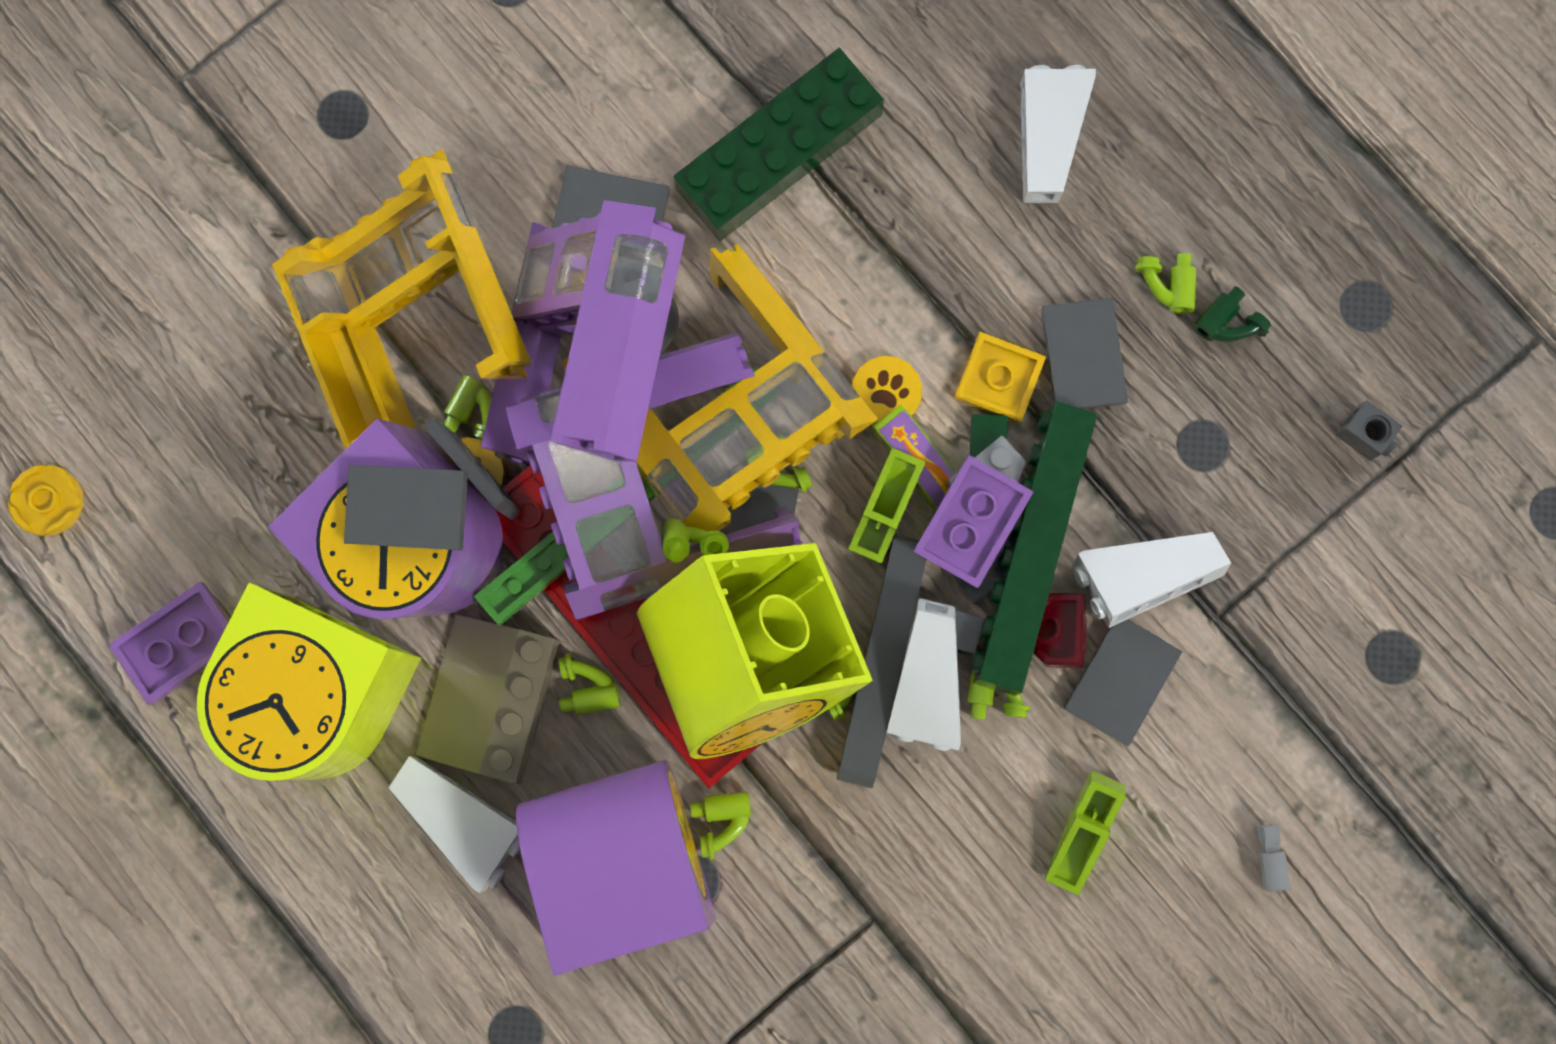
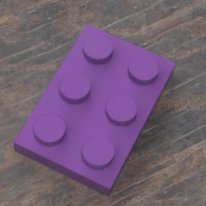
(973, 521)
(172, 643)

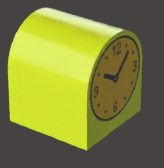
(751, 646)
(297, 690)

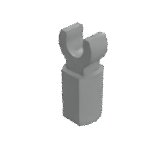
(1272, 859)

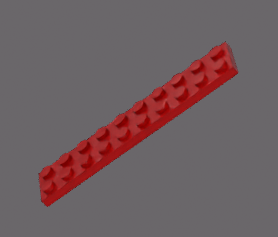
(612, 633)

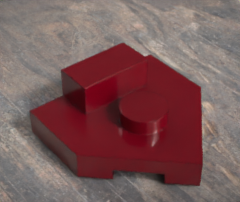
(1063, 631)

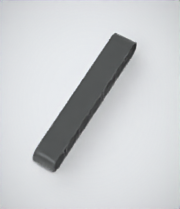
(884, 662)

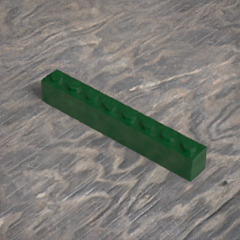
(1034, 549)

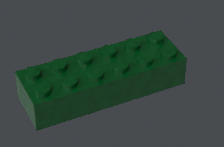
(779, 144)

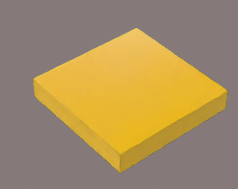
(999, 377)

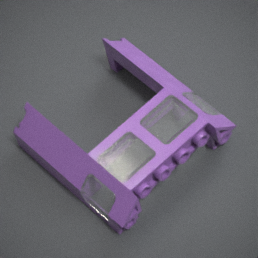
(617, 286)
(603, 502)

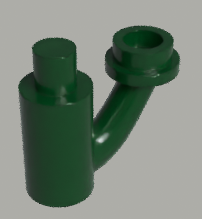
(1214, 320)

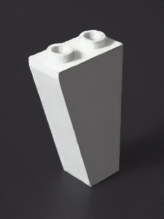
(1050, 127)
(1147, 574)
(928, 685)
(459, 822)

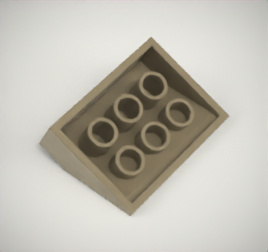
(488, 699)

